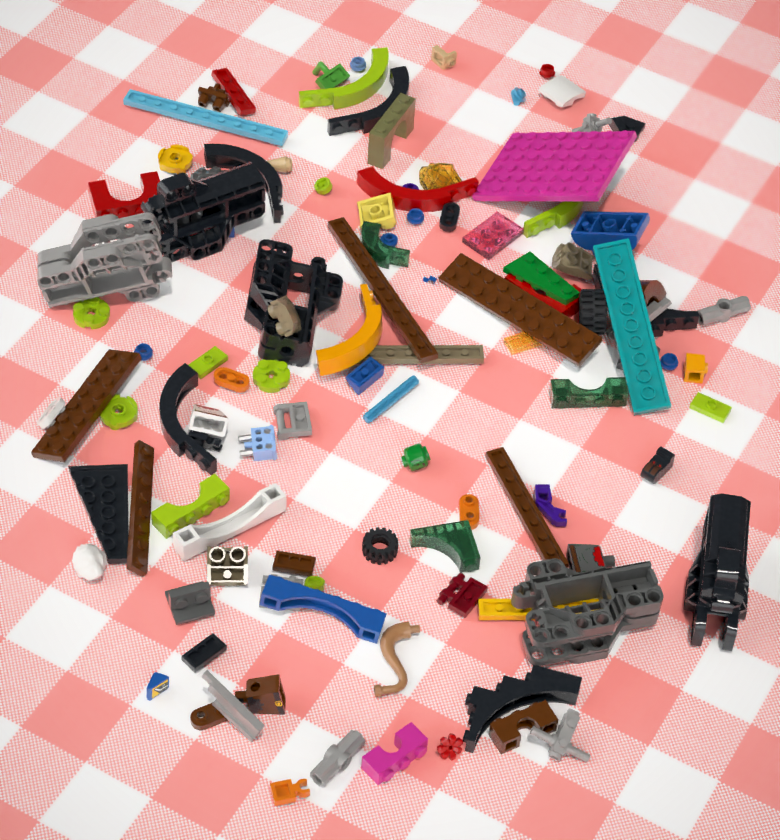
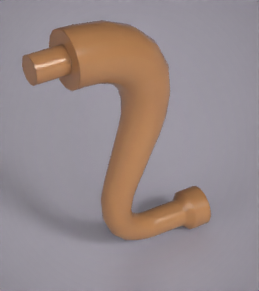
(387, 645)

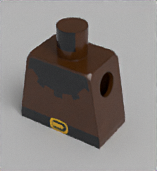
(264, 695)

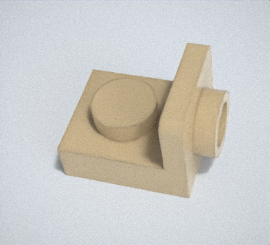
(443, 59)

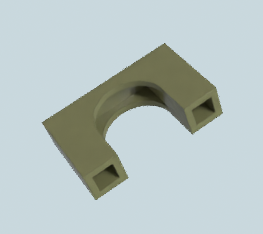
(396, 121)

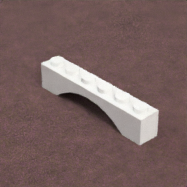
(263, 506)

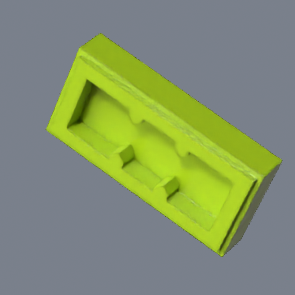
(208, 361)
(710, 407)

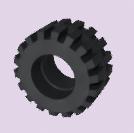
(593, 310)

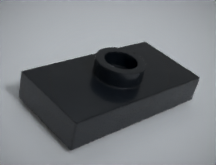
(204, 652)

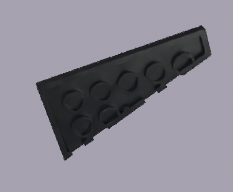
(105, 499)

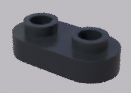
(449, 217)

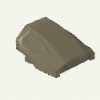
(573, 261)
(287, 315)
(227, 566)

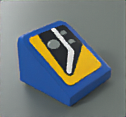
(157, 685)

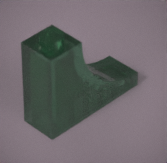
(451, 539)

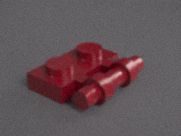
(466, 598)

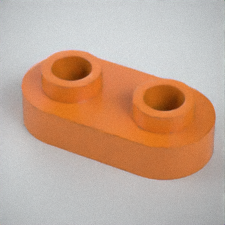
(231, 379)
(469, 508)

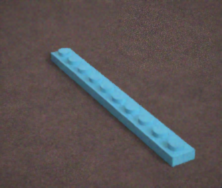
(205, 117)

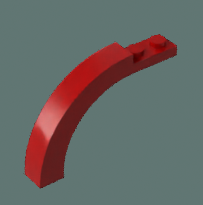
(406, 199)

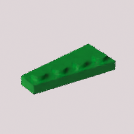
(541, 277)

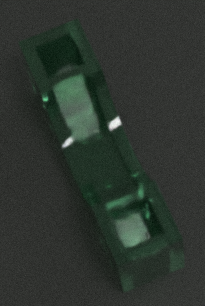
(567, 395)

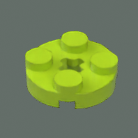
(95, 321)
(271, 367)
(120, 420)

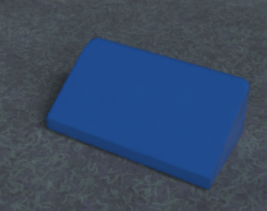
(365, 375)

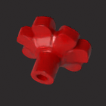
(450, 747)

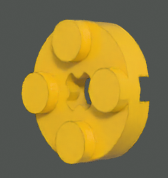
(166, 157)

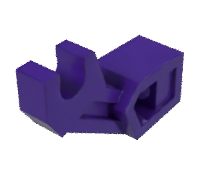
(543, 501)

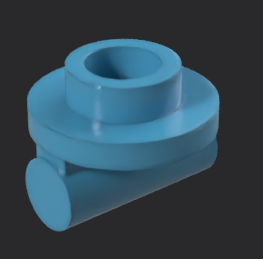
(518, 95)

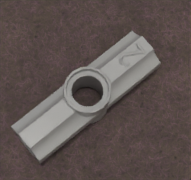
(723, 310)
(337, 758)

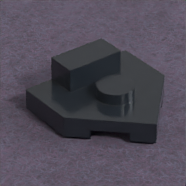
(626, 123)

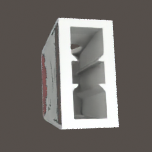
(206, 420)

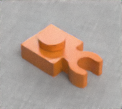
(286, 792)

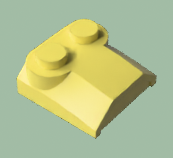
(378, 210)

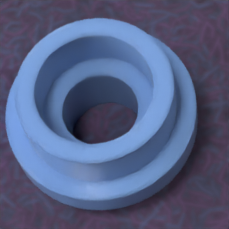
(358, 64)

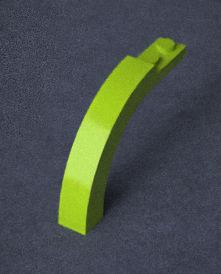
(352, 93)
(558, 216)

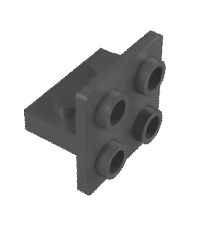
(190, 602)

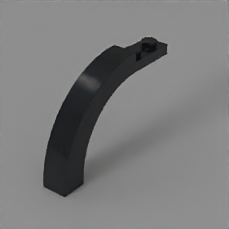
(367, 120)
(232, 156)
(173, 393)

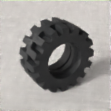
(380, 555)

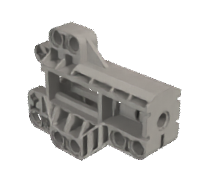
(120, 266)

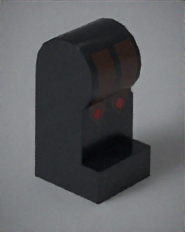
(658, 465)

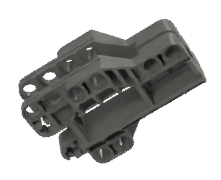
(626, 602)

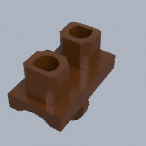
(214, 95)

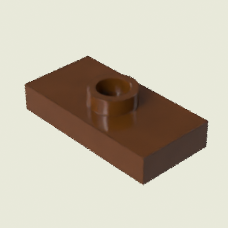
(294, 563)

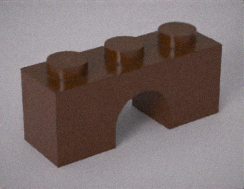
(505, 731)

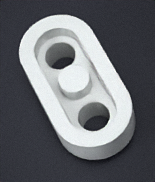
(48, 416)

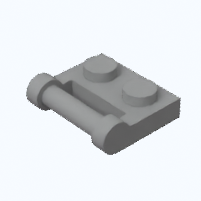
(299, 420)

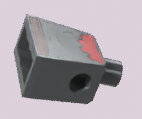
(587, 558)

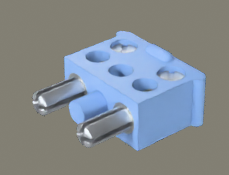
(262, 443)

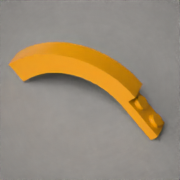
(359, 345)

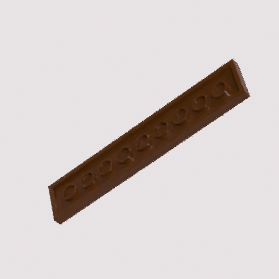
(520, 309)

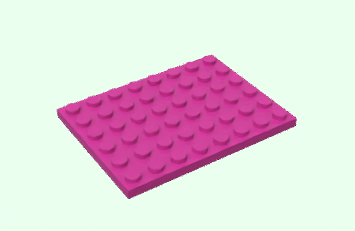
(555, 166)

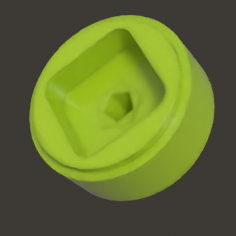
(323, 186)
(315, 582)

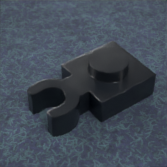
(206, 441)

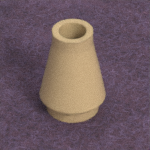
(282, 164)

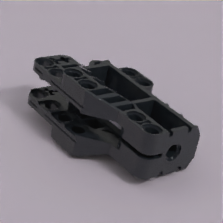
(215, 202)
(270, 279)
(720, 574)

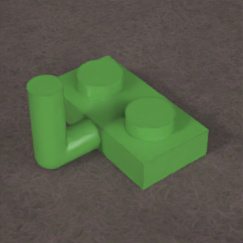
(330, 78)

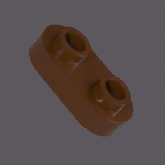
(211, 717)

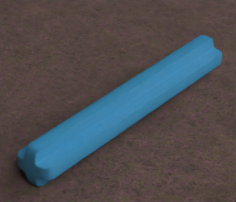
(390, 399)

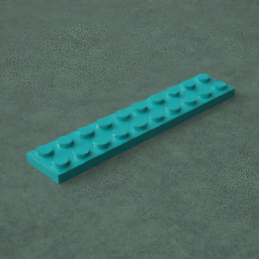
(631, 327)

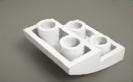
(562, 91)

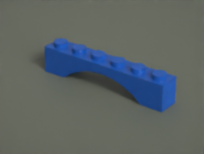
(284, 594)

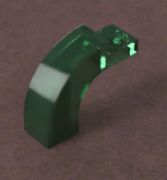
(380, 252)

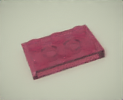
(492, 235)

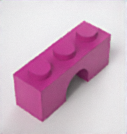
(383, 765)

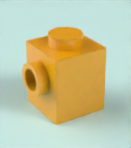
(695, 368)

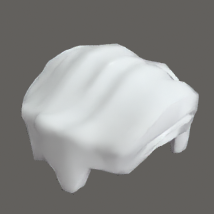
(89, 561)

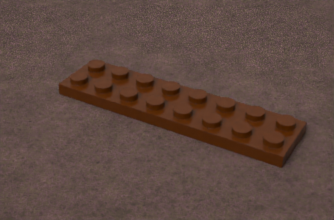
(86, 405)

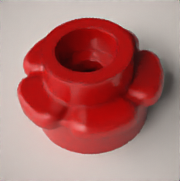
(547, 71)

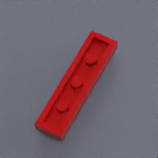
(235, 93)

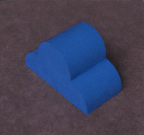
(606, 227)

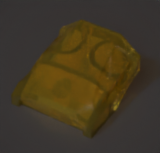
(438, 176)

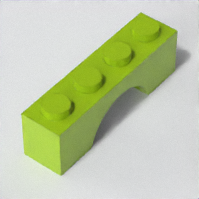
(172, 518)

